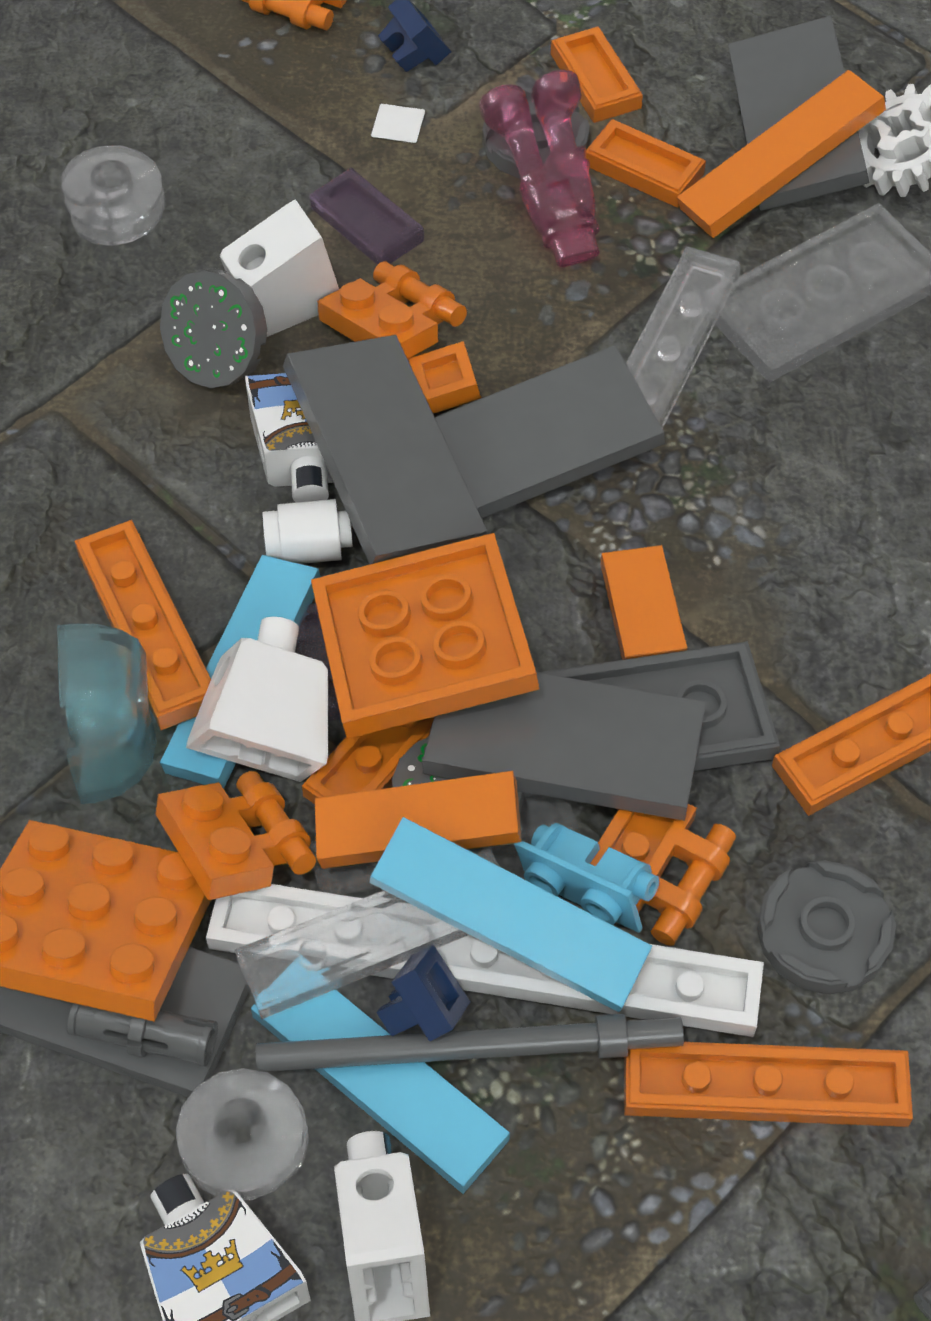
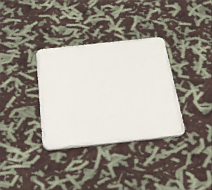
(398, 123)

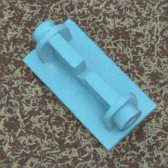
(610, 890)

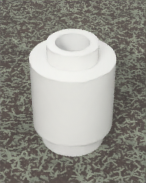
(307, 532)

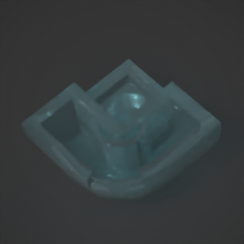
(106, 709)

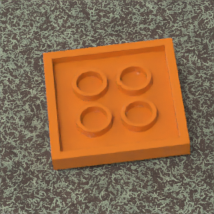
(423, 635)
(95, 919)

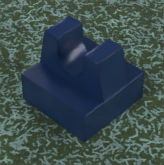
(415, 33)
(425, 996)

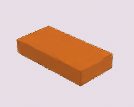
(601, 74)
(644, 162)
(642, 602)

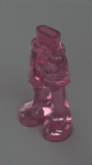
(561, 190)

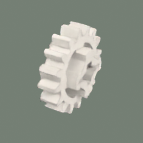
(902, 140)

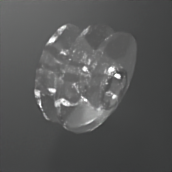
(113, 194)
(208, 1135)

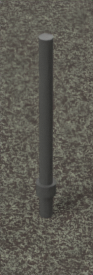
(608, 1036)

